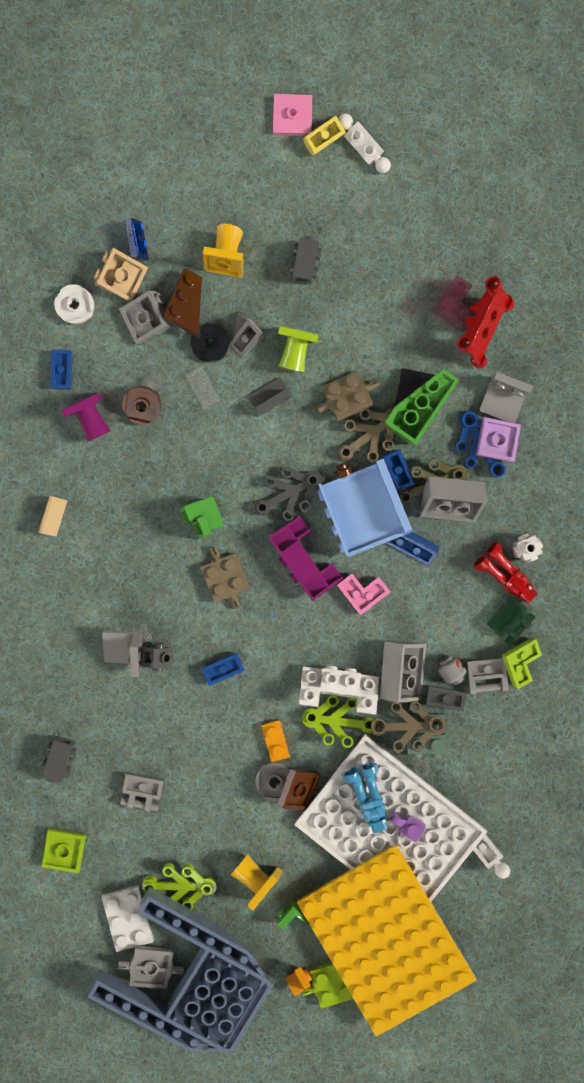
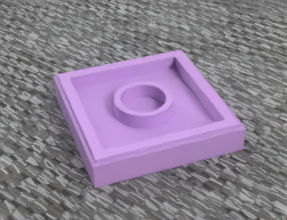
(498, 439)

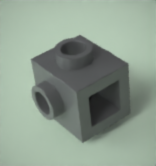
(157, 656)

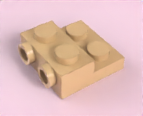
(120, 274)

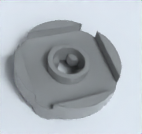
(267, 772)

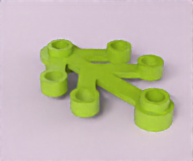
(334, 721)
(182, 885)

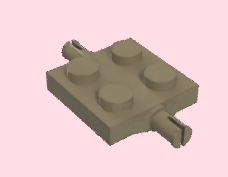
(347, 396)
(225, 577)

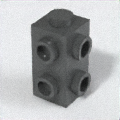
(306, 256)
(57, 764)

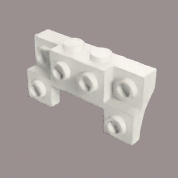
(339, 683)

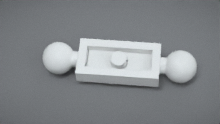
(364, 143)
(490, 857)

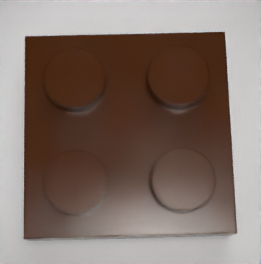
(298, 789)

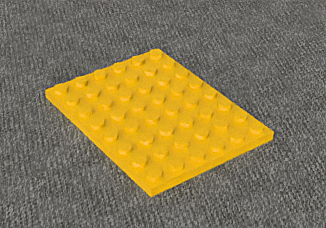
(386, 940)

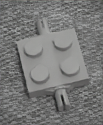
(151, 967)

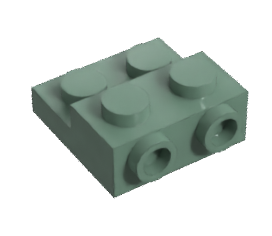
(435, 745)

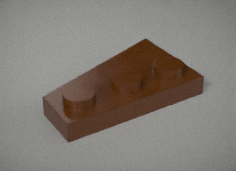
(184, 304)

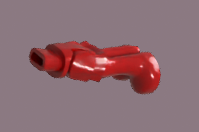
(515, 582)

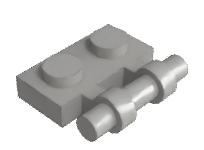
(142, 786)

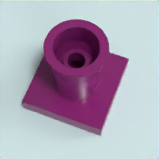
(89, 416)

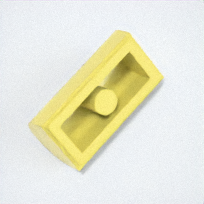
(324, 135)

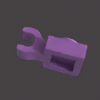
(409, 827)

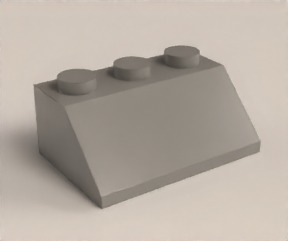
(453, 499)
(402, 671)

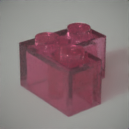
(451, 307)

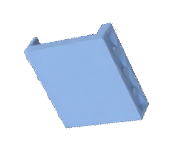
(365, 509)

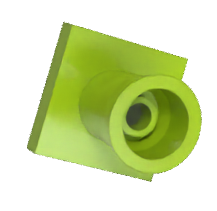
(295, 348)

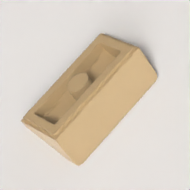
(52, 516)

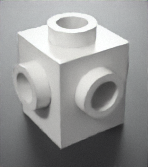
(521, 551)

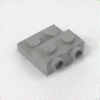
(144, 316)

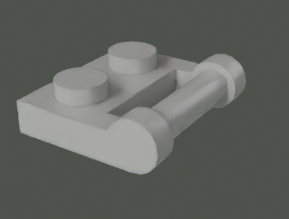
(487, 669)

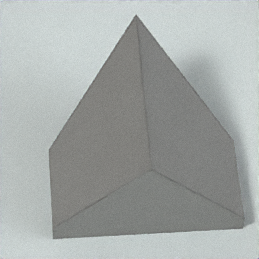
(245, 335)

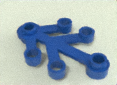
(473, 428)

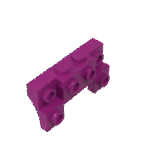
(297, 559)

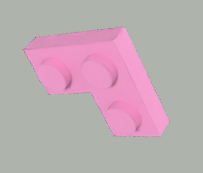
(361, 597)

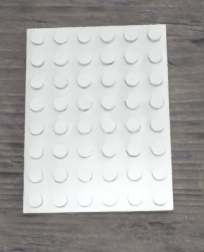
(341, 829)

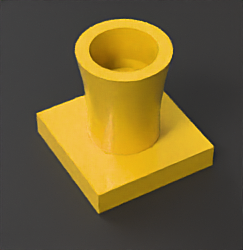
(225, 258)
(255, 879)

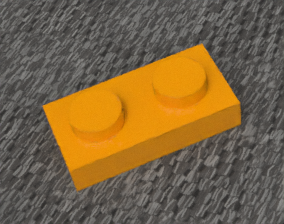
(275, 740)

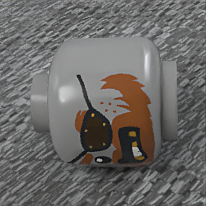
(451, 670)

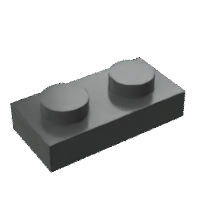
(445, 698)

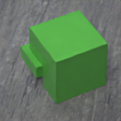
(203, 515)

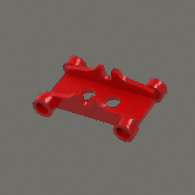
(483, 325)

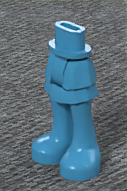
(371, 807)

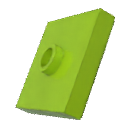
(63, 850)

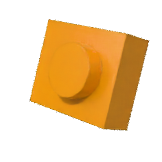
(299, 981)

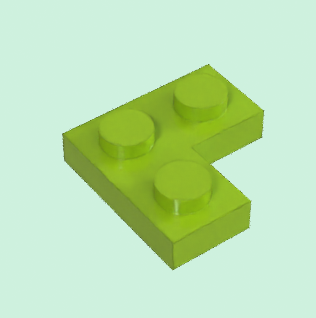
(517, 660)

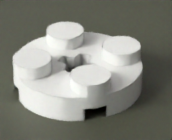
(64, 300)

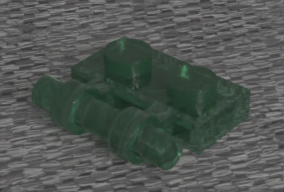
(507, 616)

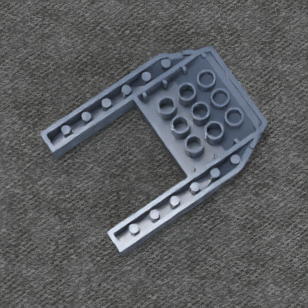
(213, 997)

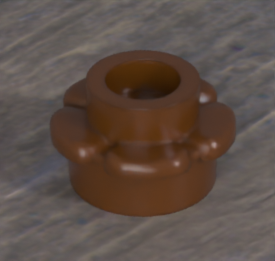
(343, 470)

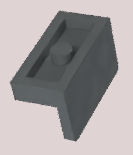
(270, 396)

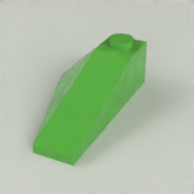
(417, 411)

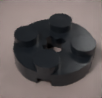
(210, 354)

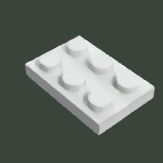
(125, 923)

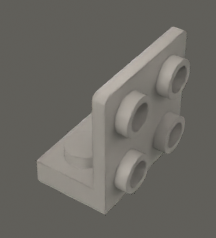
(504, 397)
(123, 648)

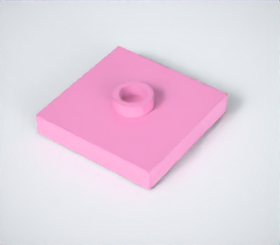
(292, 114)

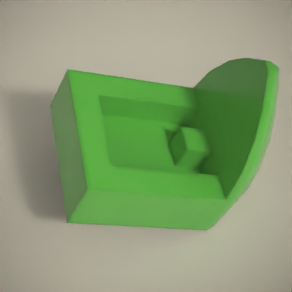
(287, 914)

